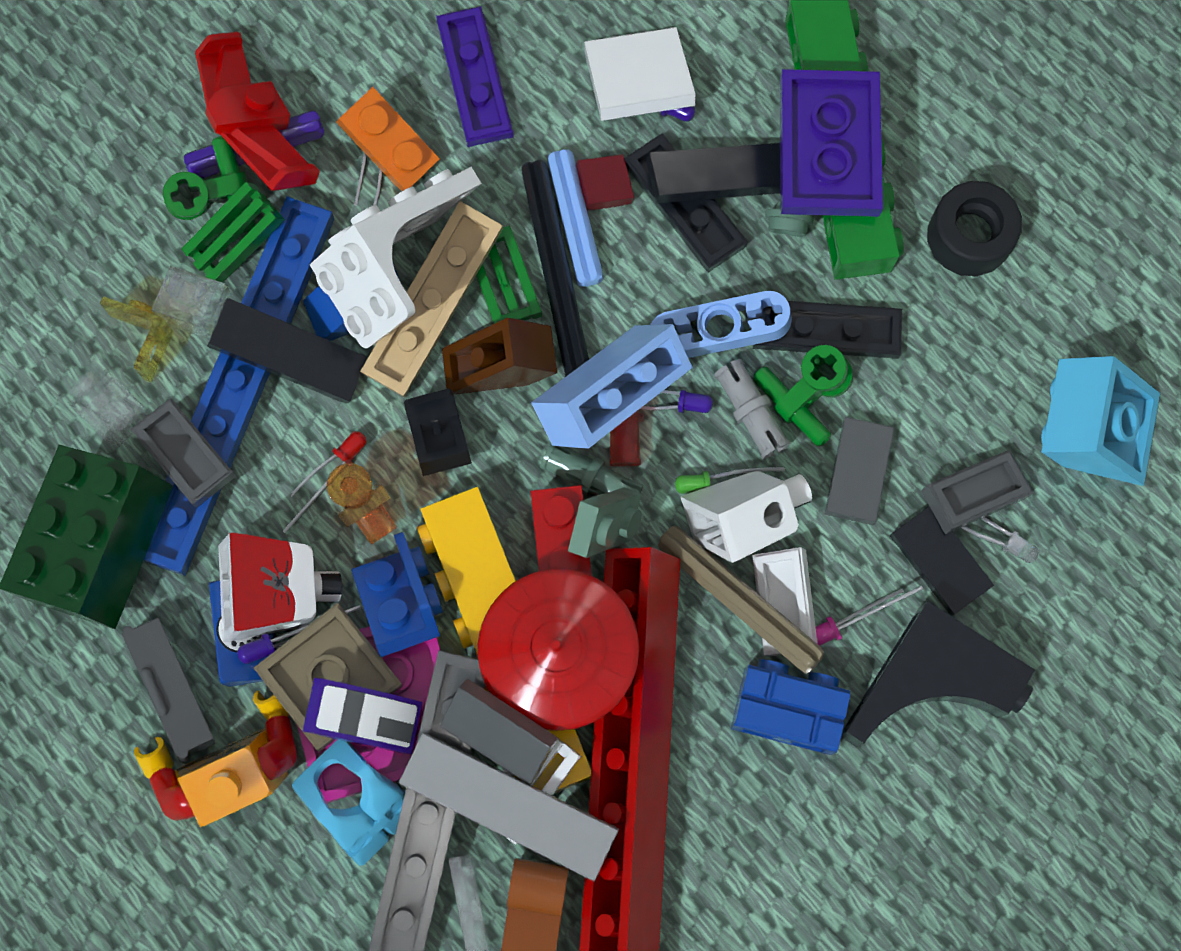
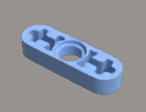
(736, 338)

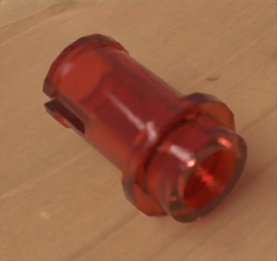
(626, 442)

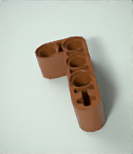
(534, 906)

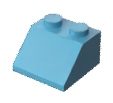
(1100, 419)

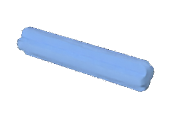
(575, 218)

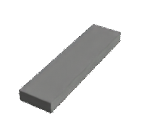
(509, 806)

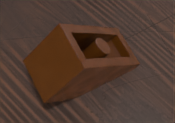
(500, 357)

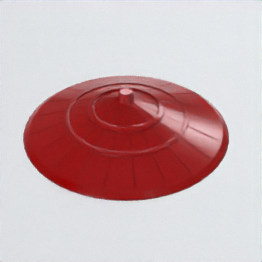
(559, 648)

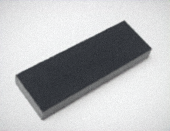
(715, 172)
(698, 222)
(849, 328)
(286, 351)

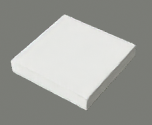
(639, 74)

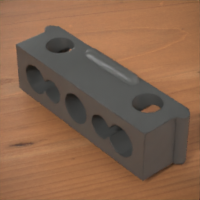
(168, 689)

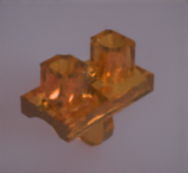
(360, 501)

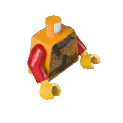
(227, 777)

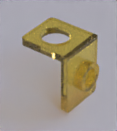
(159, 333)

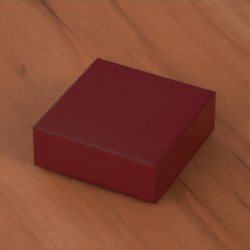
(605, 182)

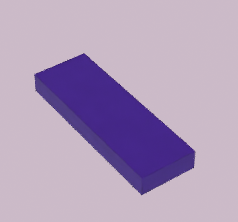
(474, 76)

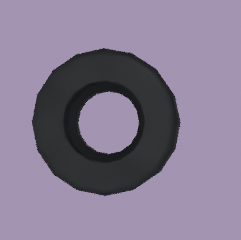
(972, 257)

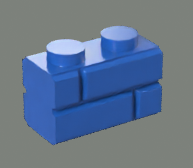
(791, 707)

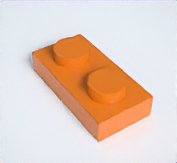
(387, 139)

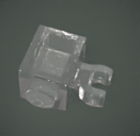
(190, 302)

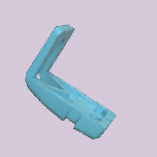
(361, 828)

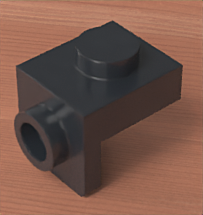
(437, 432)

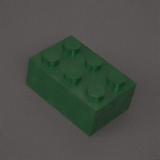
(86, 536)

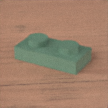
(605, 522)

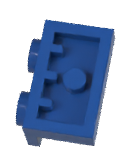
(396, 601)

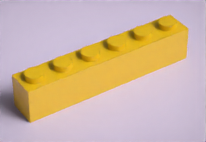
(475, 576)

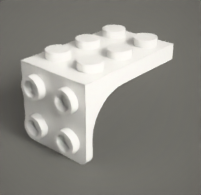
(359, 263)

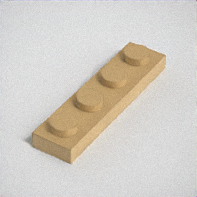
(436, 295)

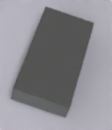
(183, 453)
(859, 471)
(977, 491)
(498, 731)

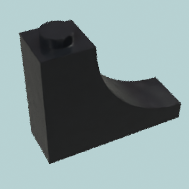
(941, 662)

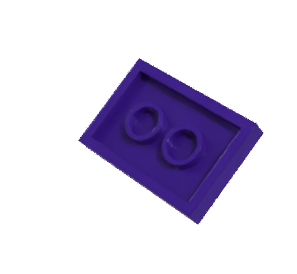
(830, 143)

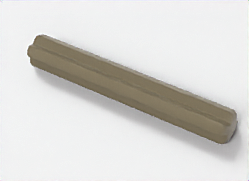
(742, 600)

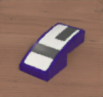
(362, 716)

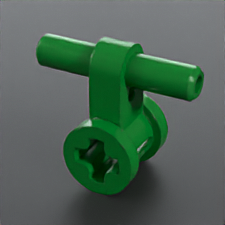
(211, 189)
(794, 403)

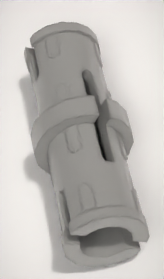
(752, 409)

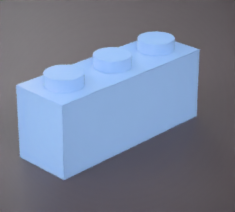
(612, 385)

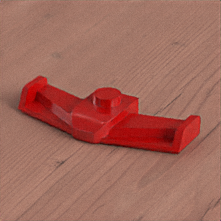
(249, 114)

